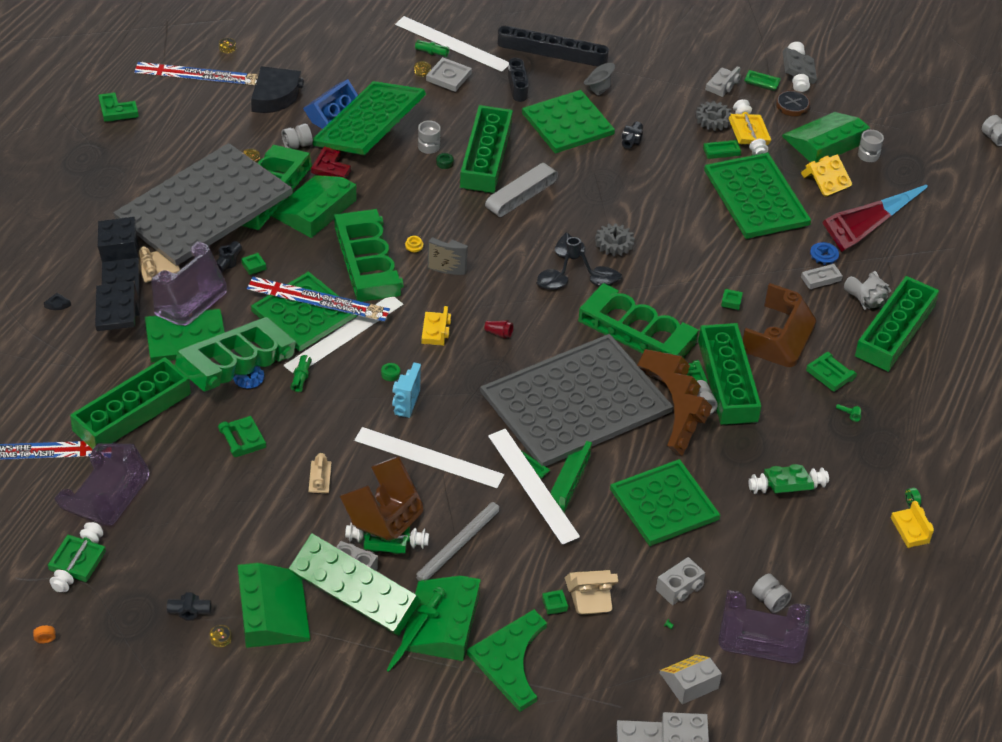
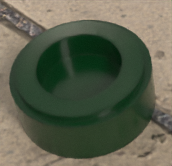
(444, 161)

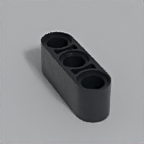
(518, 79)

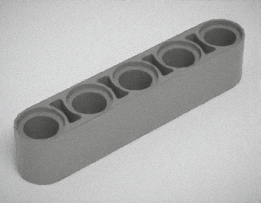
(521, 189)

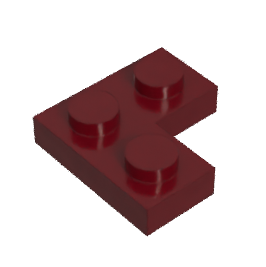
(327, 164)

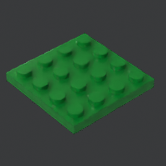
(568, 121)
(302, 320)
(664, 502)

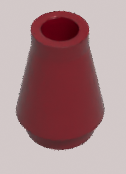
(500, 328)

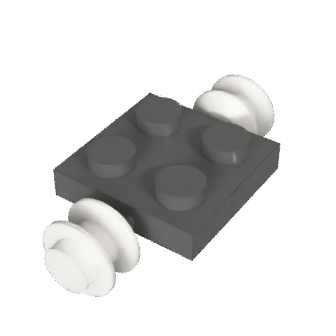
(800, 66)

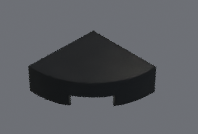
(57, 302)

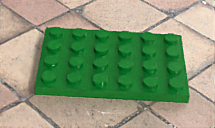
(368, 117)
(757, 195)

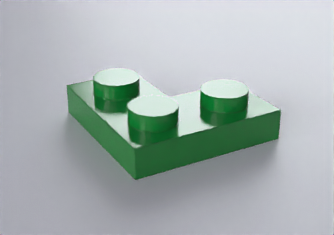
(113, 110)

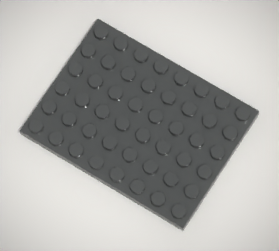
(204, 202)
(575, 399)

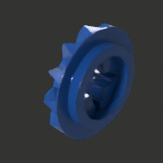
(822, 248)
(256, 379)

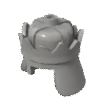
(870, 293)

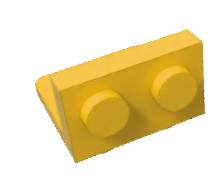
(828, 174)

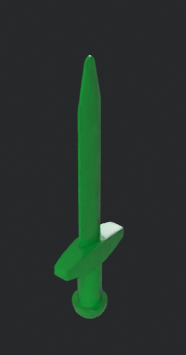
(425, 611)

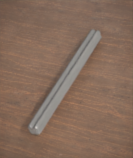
(458, 542)

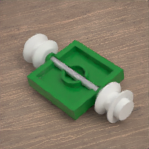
(788, 479)
(394, 546)
(76, 557)

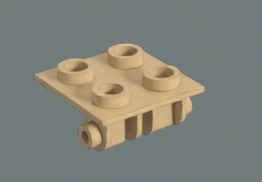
(154, 263)

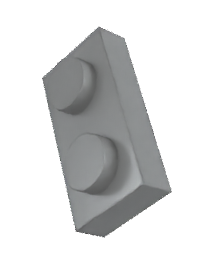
(821, 276)

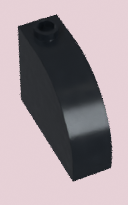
(275, 89)

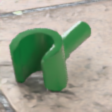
(855, 412)

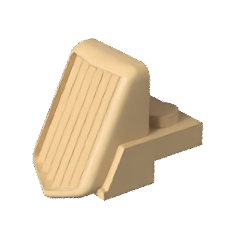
(591, 590)

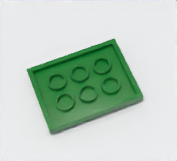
(167, 337)

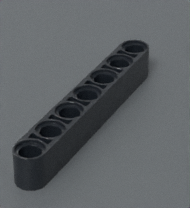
(552, 46)

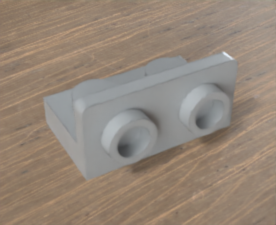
(723, 81)

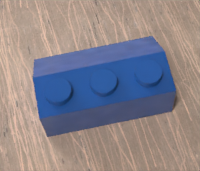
(330, 103)

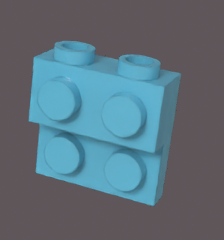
(407, 391)

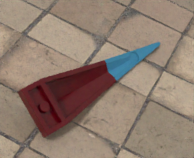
(854, 224)

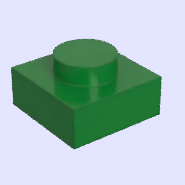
(253, 263)
(731, 299)
(554, 602)

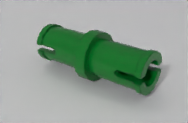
(432, 48)
(301, 373)

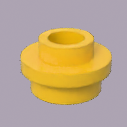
(414, 244)

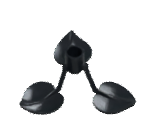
(572, 248)

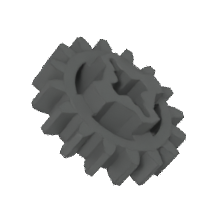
(713, 115)
(614, 239)

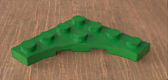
(503, 654)

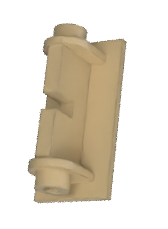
(320, 474)

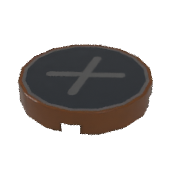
(792, 103)

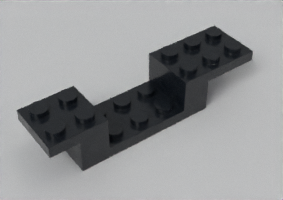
(120, 289)

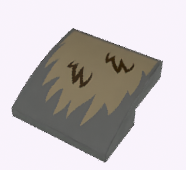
(447, 257)

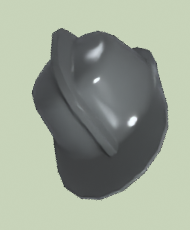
(600, 78)

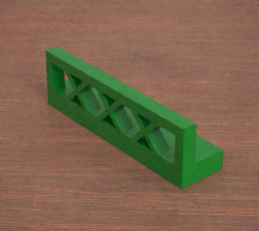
(570, 476)

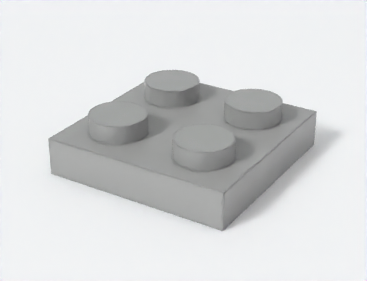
(449, 74)

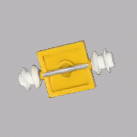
(749, 128)

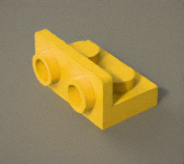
(435, 327)
(913, 525)

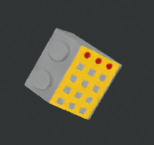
(692, 678)

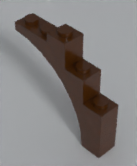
(688, 407)

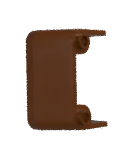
(785, 344)
(397, 499)

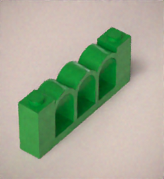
(287, 160)
(374, 285)
(606, 298)
(196, 362)

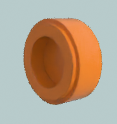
(44, 634)

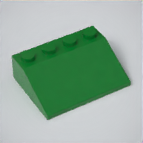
(827, 136)
(316, 204)
(272, 605)
(449, 631)

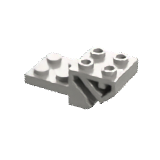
(672, 728)

